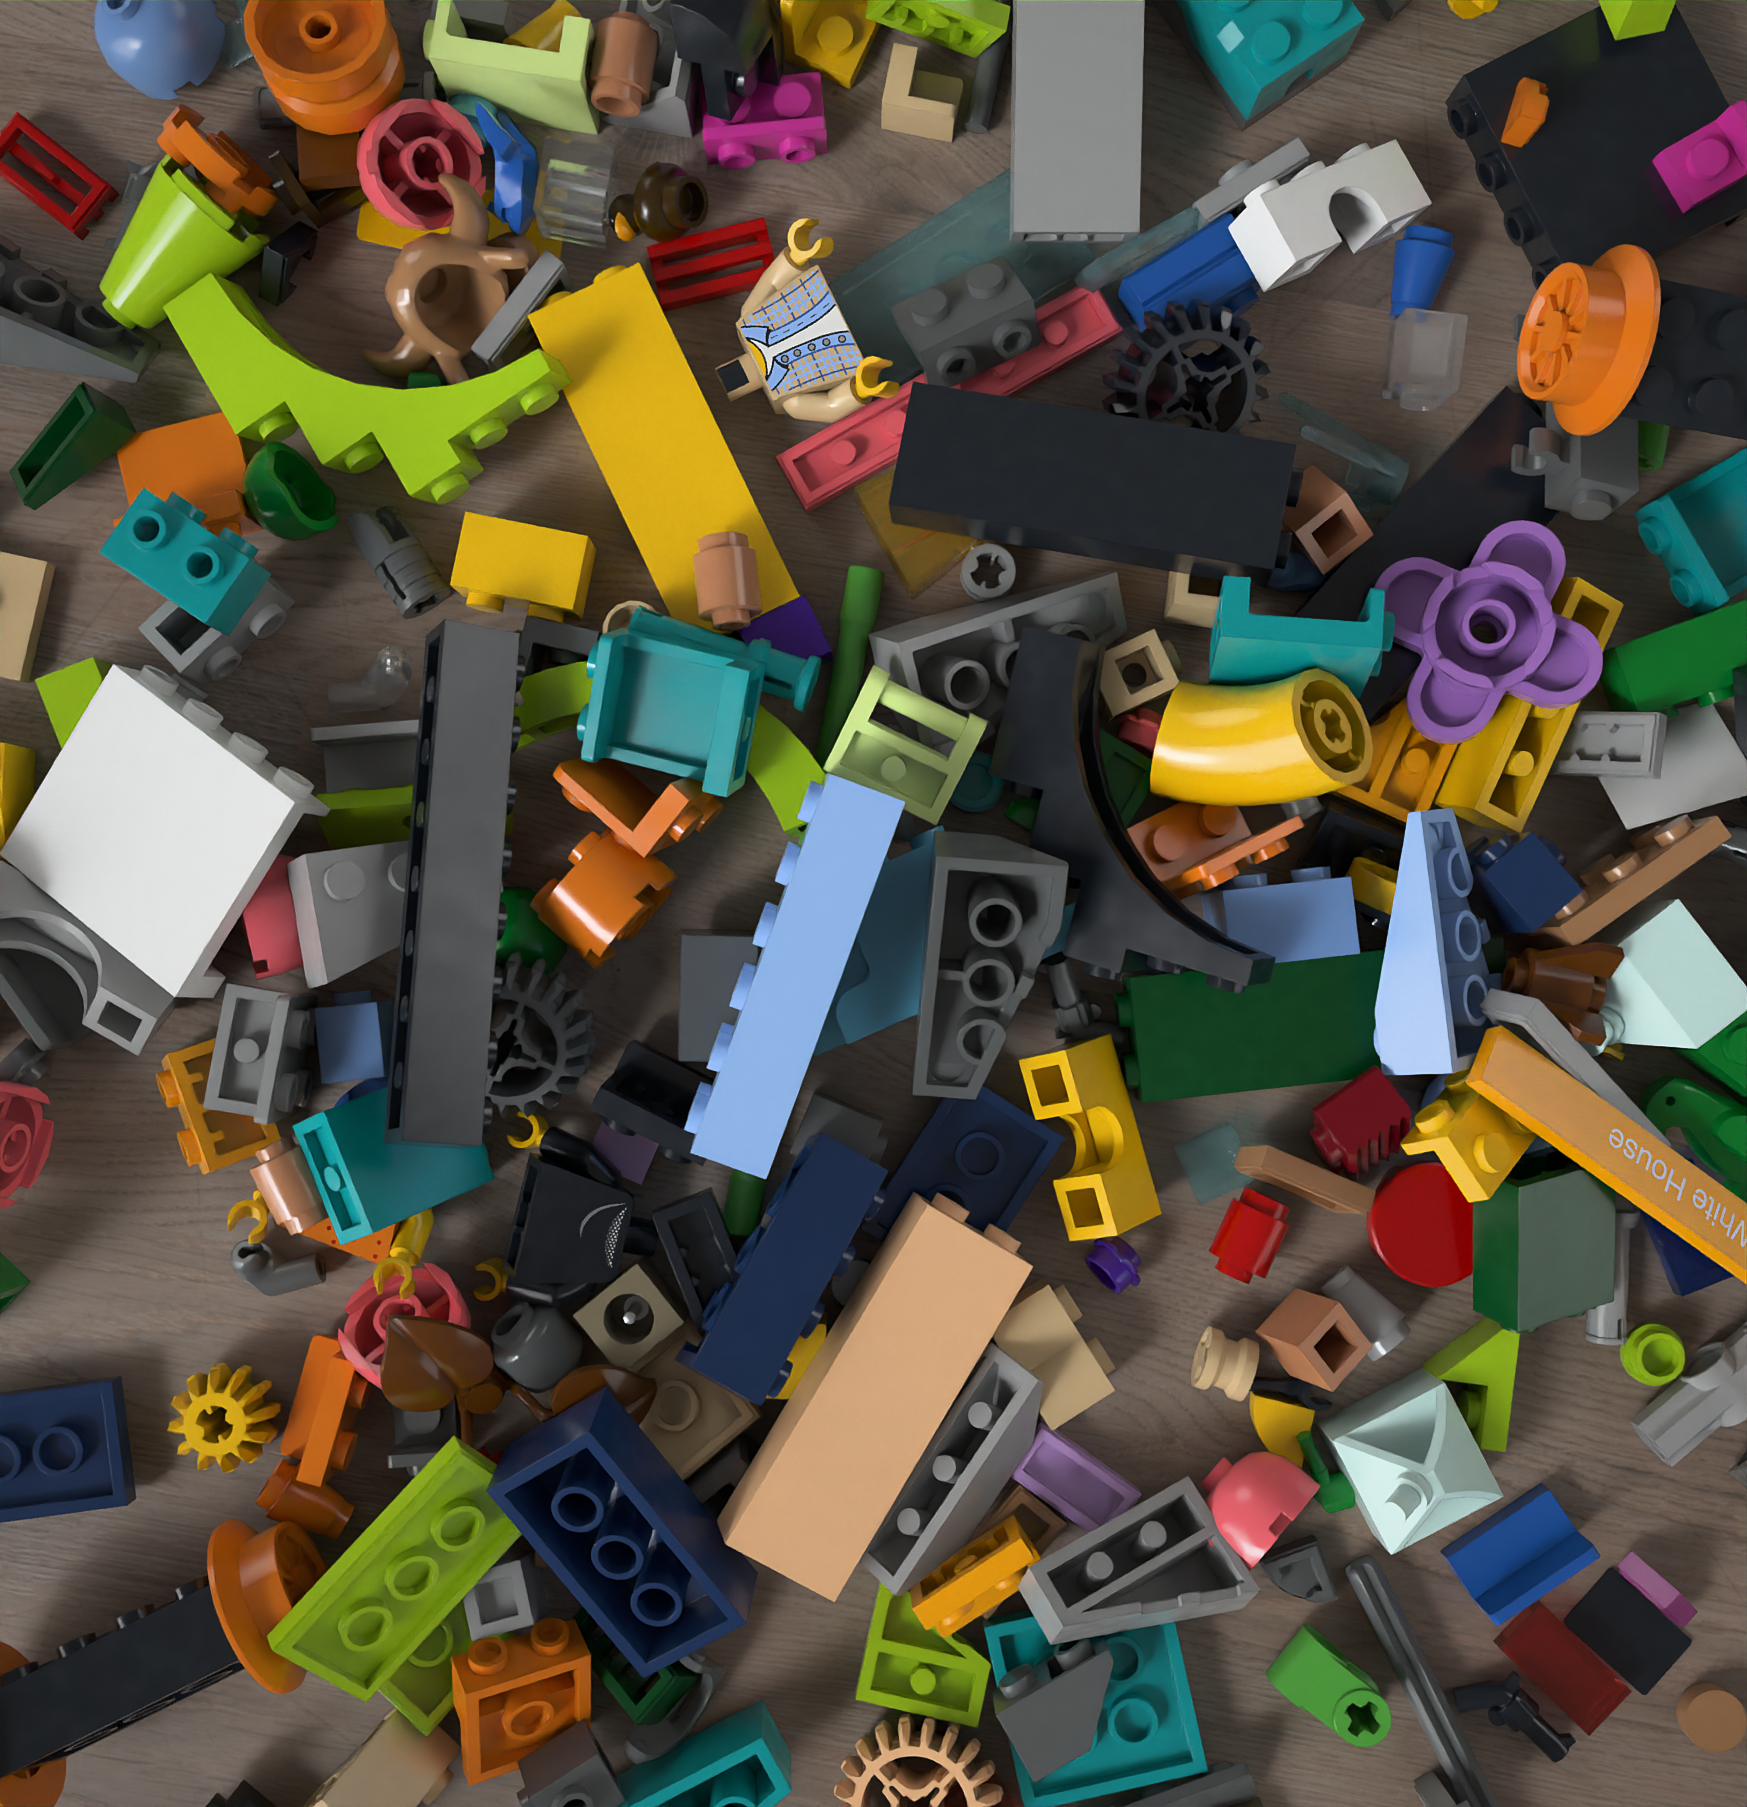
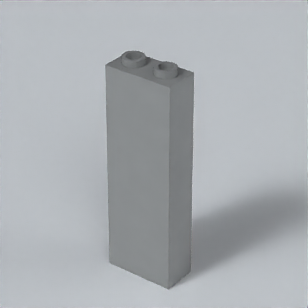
(1076, 120)

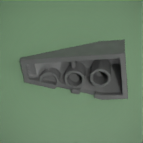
(58, 331)
(984, 937)

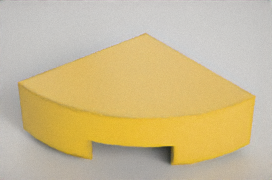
(1278, 1424)

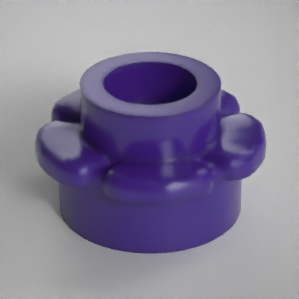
(1114, 1264)

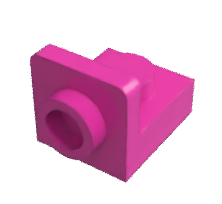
(1707, 159)

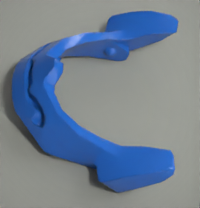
(515, 170)

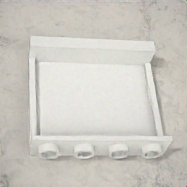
(158, 826)

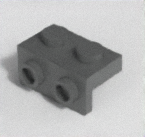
(969, 323)

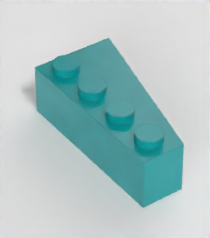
(725, 1765)

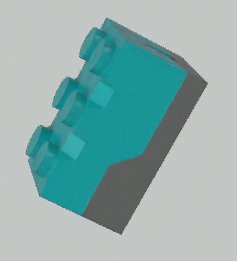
(1262, 49)

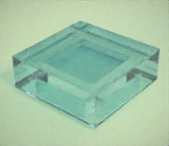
(1210, 1162)

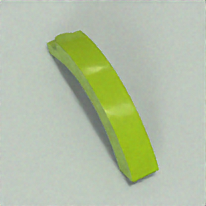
(775, 760)

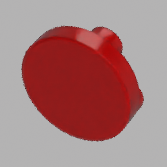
(1422, 1225)

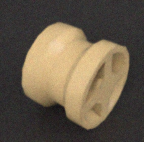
(1225, 1363)

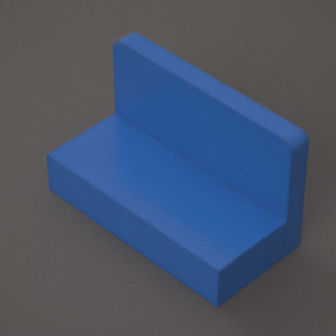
(1519, 1555)

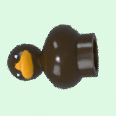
(662, 206)

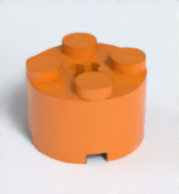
(603, 896)

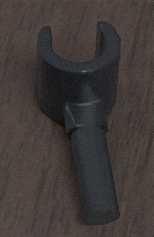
(1290, 1387)

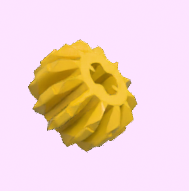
(204, 1423)

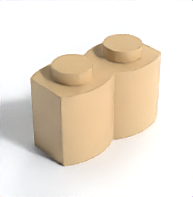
(1045, 1341)

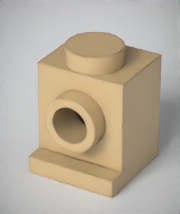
(1153, 658)

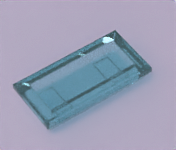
(1138, 251)

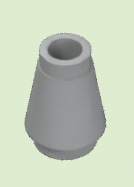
(1369, 1309)

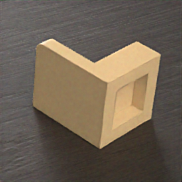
(917, 99)

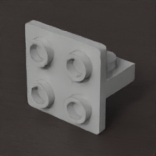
(262, 1053)

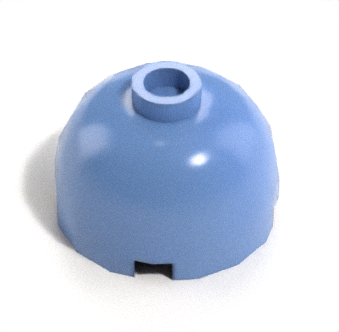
(159, 42)

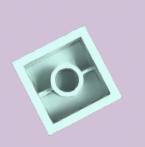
(1669, 984)
(1409, 1460)

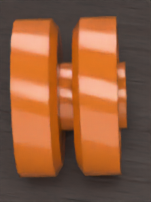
(327, 60)

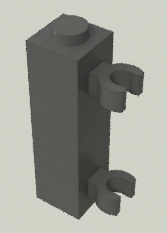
(1581, 473)

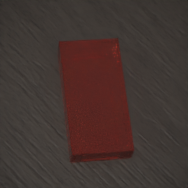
(1562, 1666)

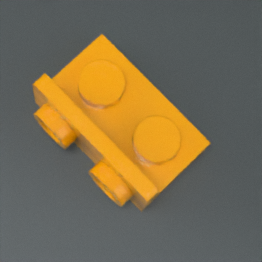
(210, 1136)
(974, 1578)

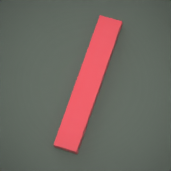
(872, 435)

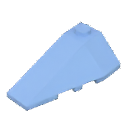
(1432, 957)

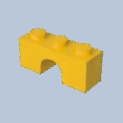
(1110, 1178)

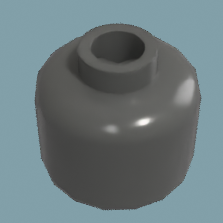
(536, 1345)

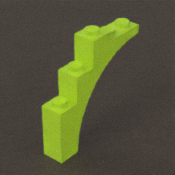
(423, 431)

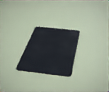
(1627, 1631)

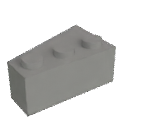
(348, 906)
(1139, 1571)

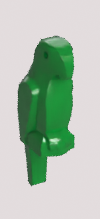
(1709, 1122)

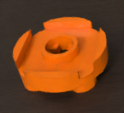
(233, 174)

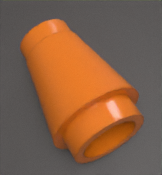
(309, 1506)

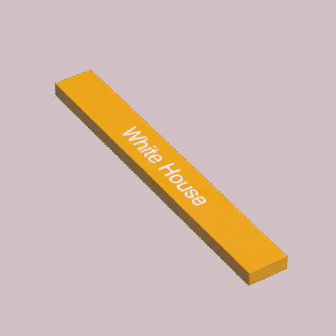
(1612, 1147)

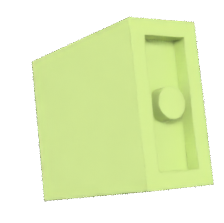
(521, 81)

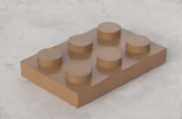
(1620, 883)

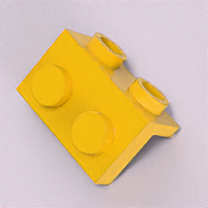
(1470, 1137)

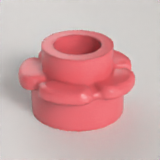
(1140, 730)

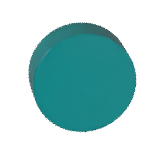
(976, 788)

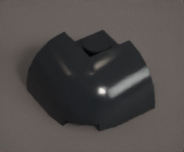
(734, 45)

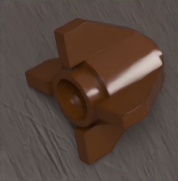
(1567, 983)

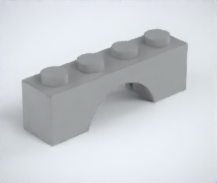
(116, 994)

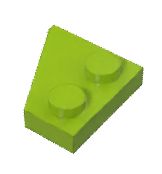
(918, 1667)

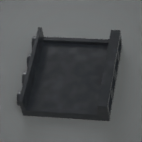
(1590, 166)

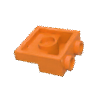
(519, 1695)

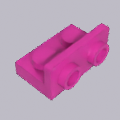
(769, 125)

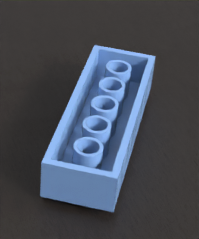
(796, 975)

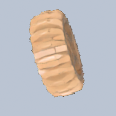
(904, 1783)

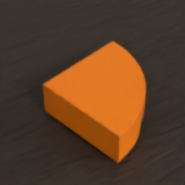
(1526, 112)

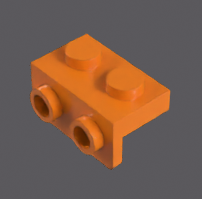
(324, 1412)

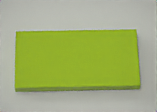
(400, 1575)

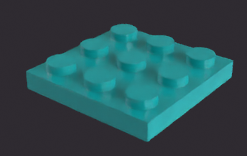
(1145, 1721)

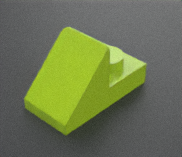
(1486, 1361)

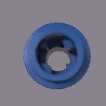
(1420, 267)

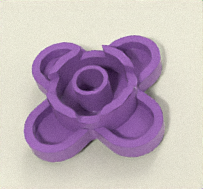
(1509, 591)

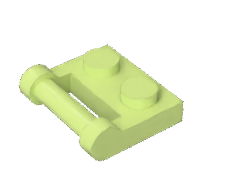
(895, 763)

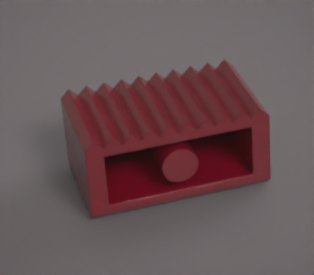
(1360, 1125)

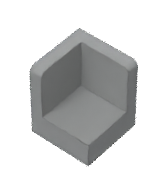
(506, 1597)

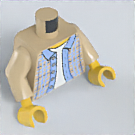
(800, 341)

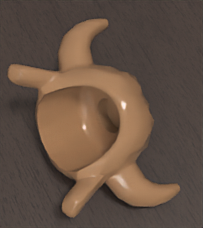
(446, 290)

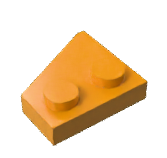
(1402, 771)

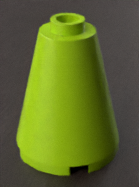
(173, 244)

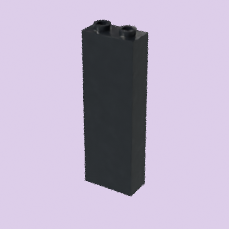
(1094, 484)
(1440, 519)

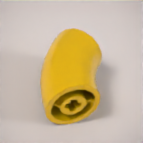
(1260, 741)

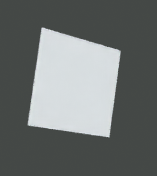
(1697, 771)

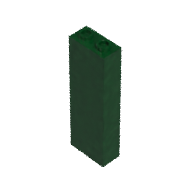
(1295, 1030)

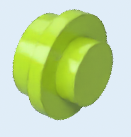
(1653, 1354)

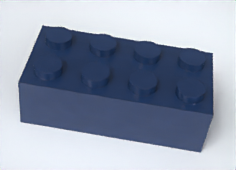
(624, 1533)

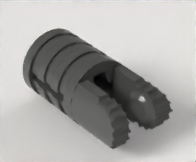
(398, 560)

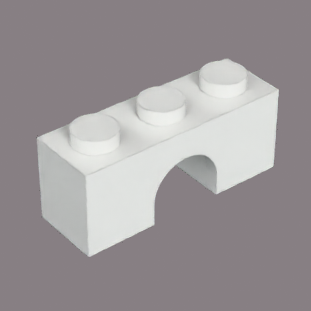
(1292, 225)

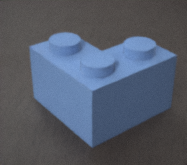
(1290, 920)

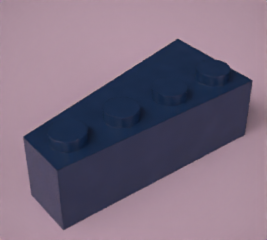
(786, 1270)

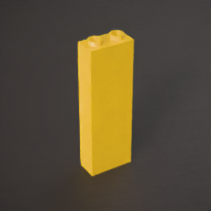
(654, 435)

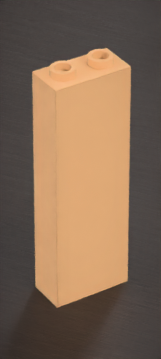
(874, 1395)

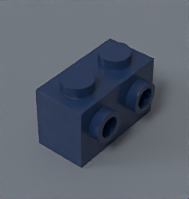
(1518, 881)

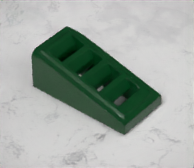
(71, 444)
(630, 1691)

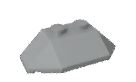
(958, 1472)

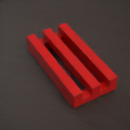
(87, 207)
(704, 243)

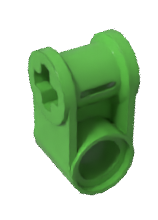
(1325, 1683)

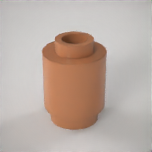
(622, 64)
(727, 581)
(288, 1185)

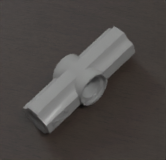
(1703, 1399)

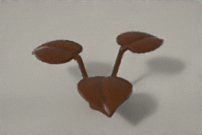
(435, 1359)

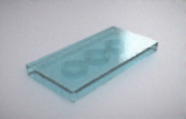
(936, 251)

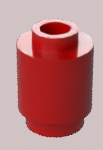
(1250, 1235)

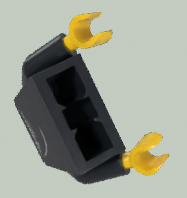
(566, 1223)

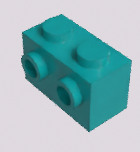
(185, 561)

